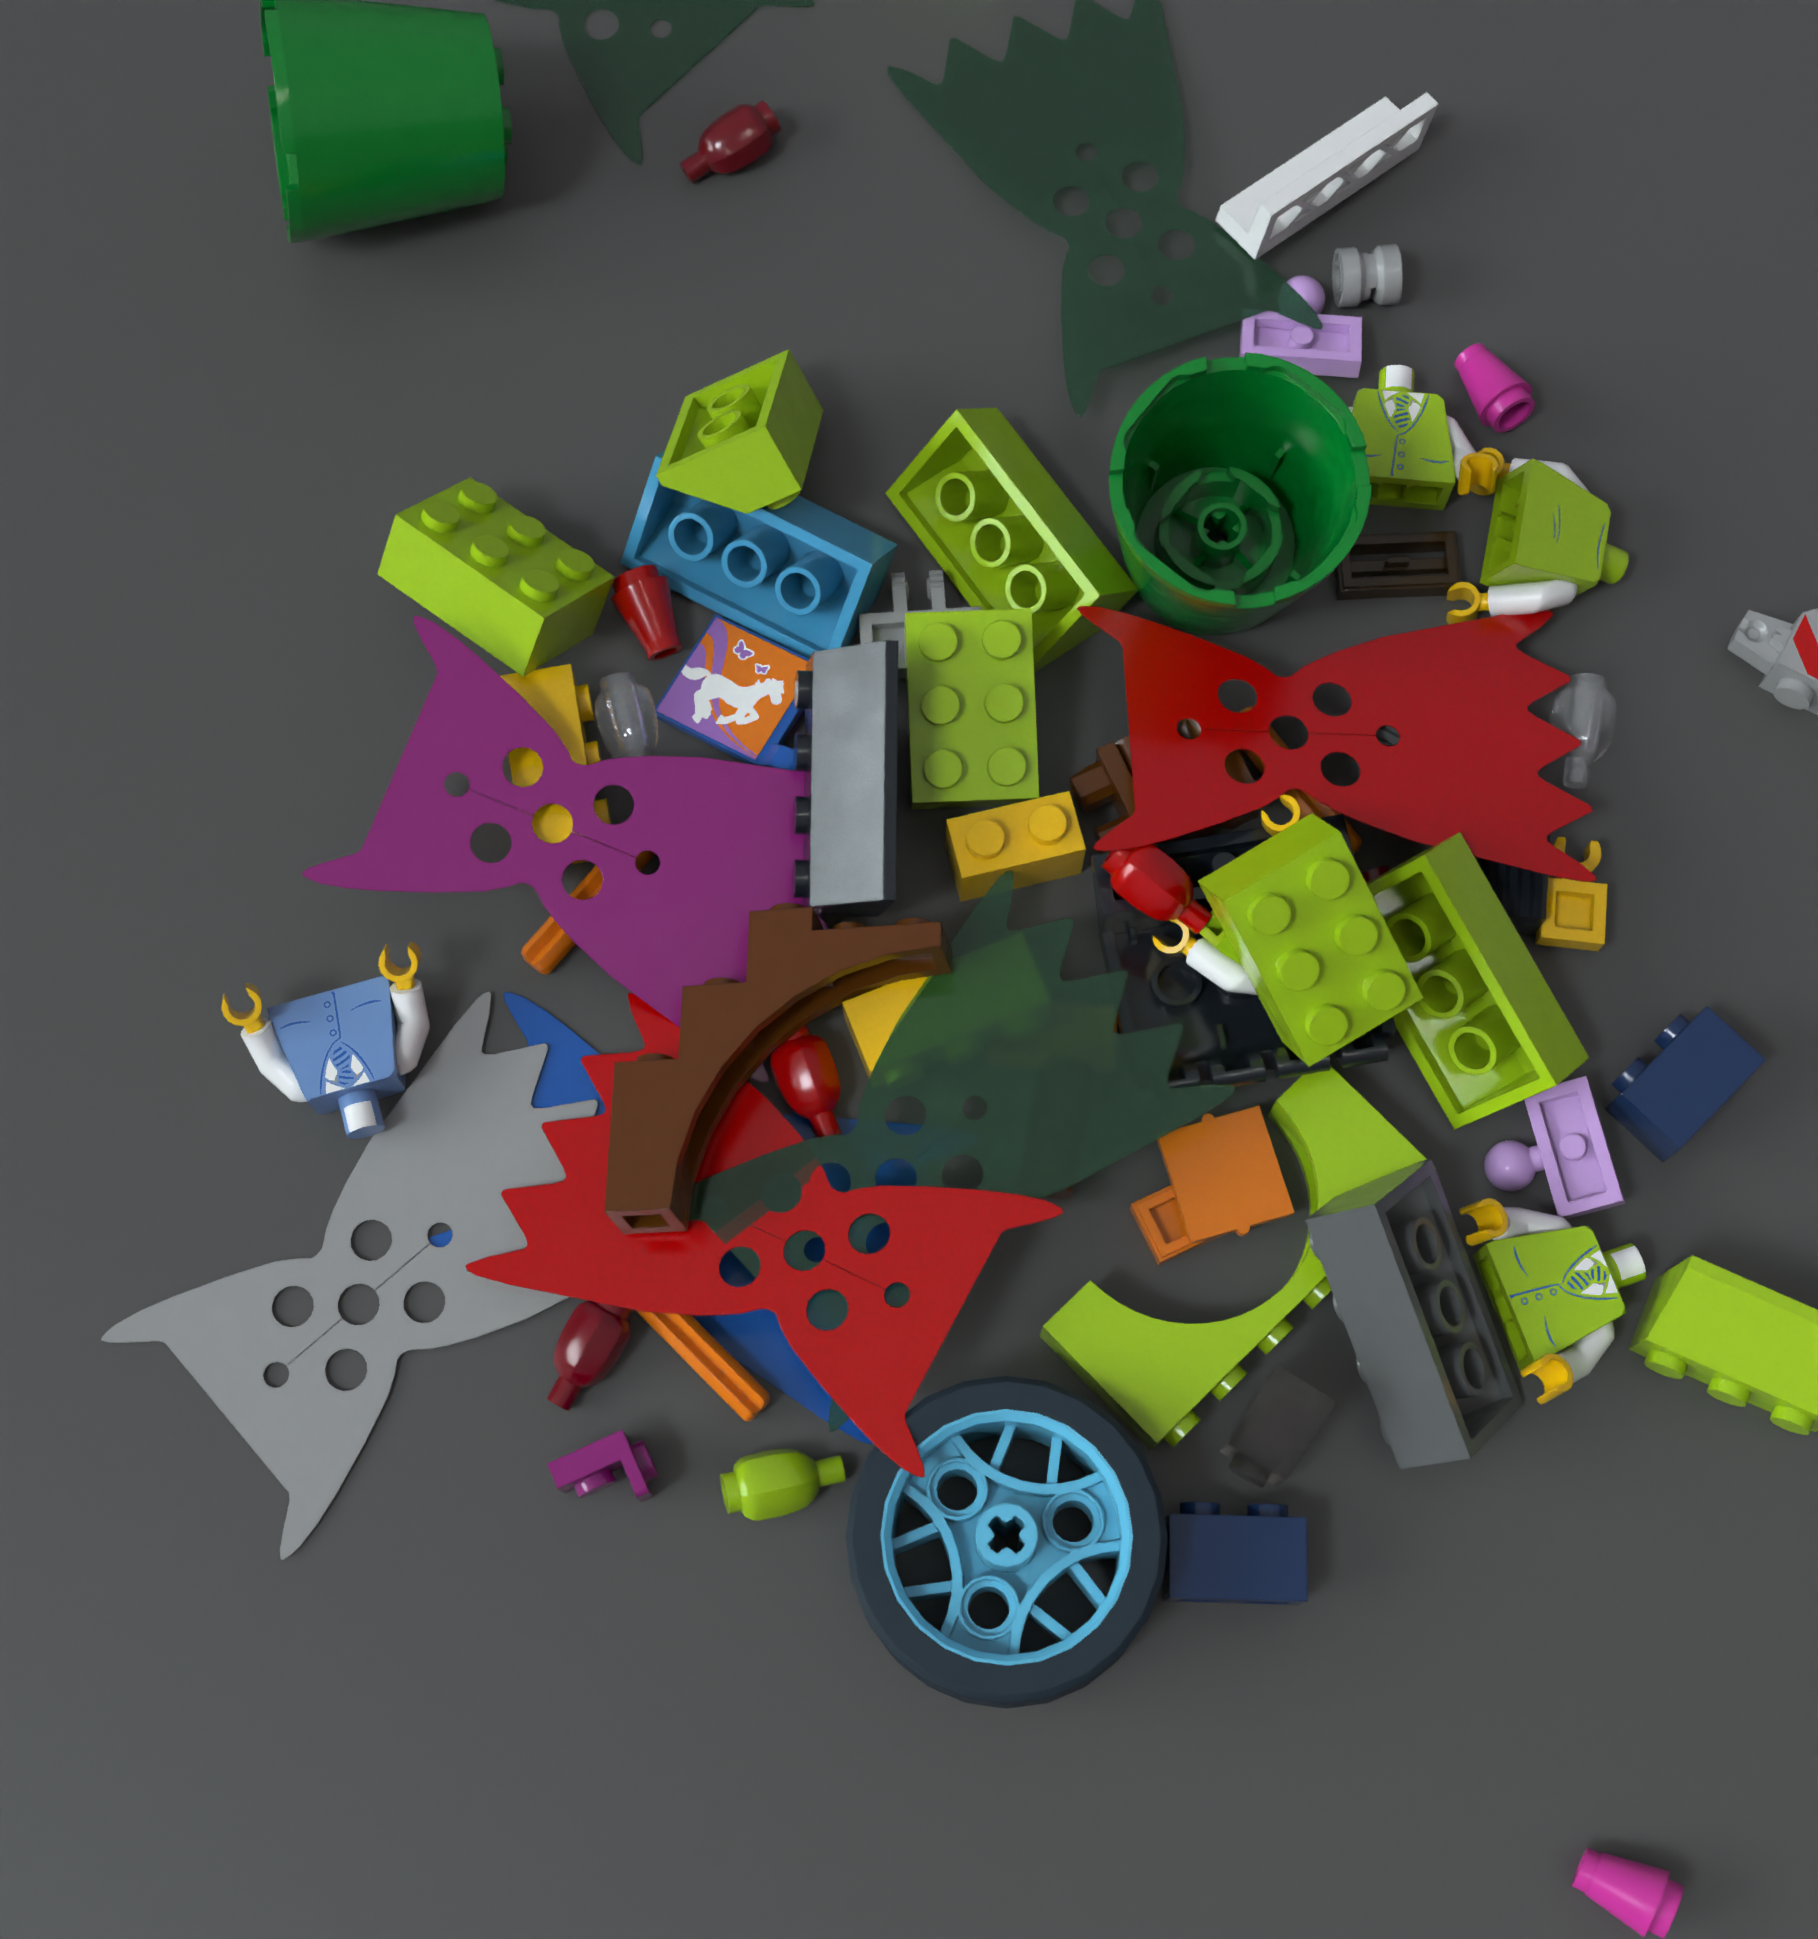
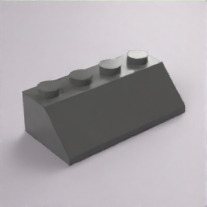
(1415, 1316)

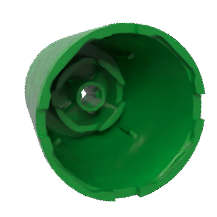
(382, 112)
(1242, 454)

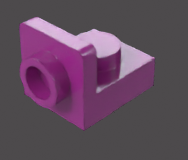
(593, 1466)

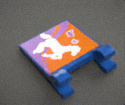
(736, 695)

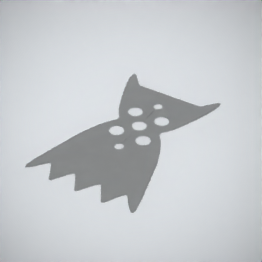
(441, 1159)

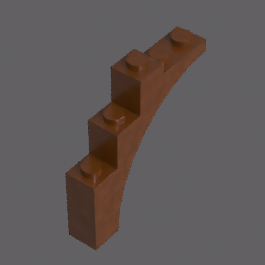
(727, 1029)

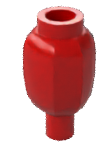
(1155, 886)
(808, 1080)

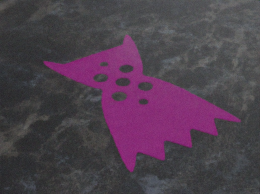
(710, 821)

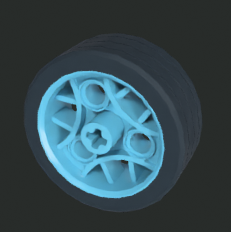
(1116, 1496)

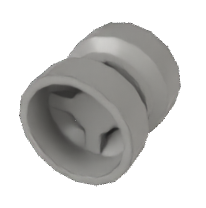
(1366, 276)

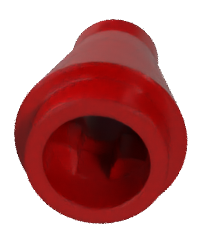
(647, 608)

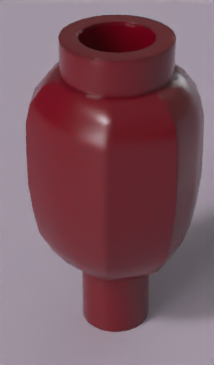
(733, 141)
(588, 1349)

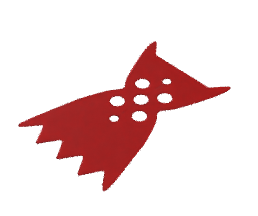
(1447, 690)
(864, 1364)

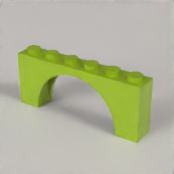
(1163, 1369)

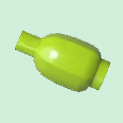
(777, 1482)

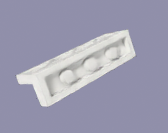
(1325, 174)

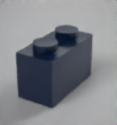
(1684, 1083)
(1235, 1556)

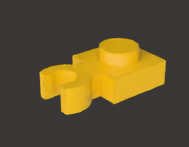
(1575, 908)

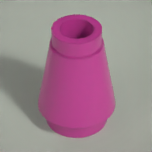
(1494, 389)
(1630, 1891)

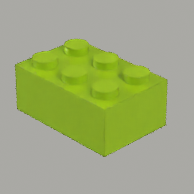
(495, 575)
(971, 708)
(1311, 938)

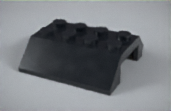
(1223, 1032)

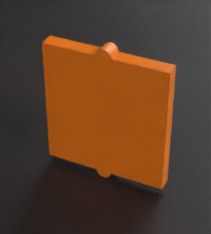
(1225, 1175)

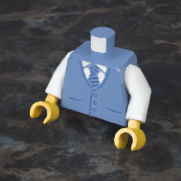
(343, 1043)

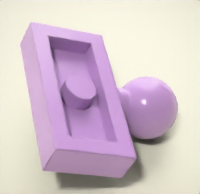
(1323, 352)
(1568, 1148)

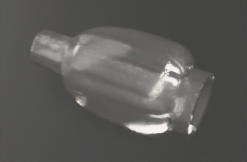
(1589, 715)
(626, 716)

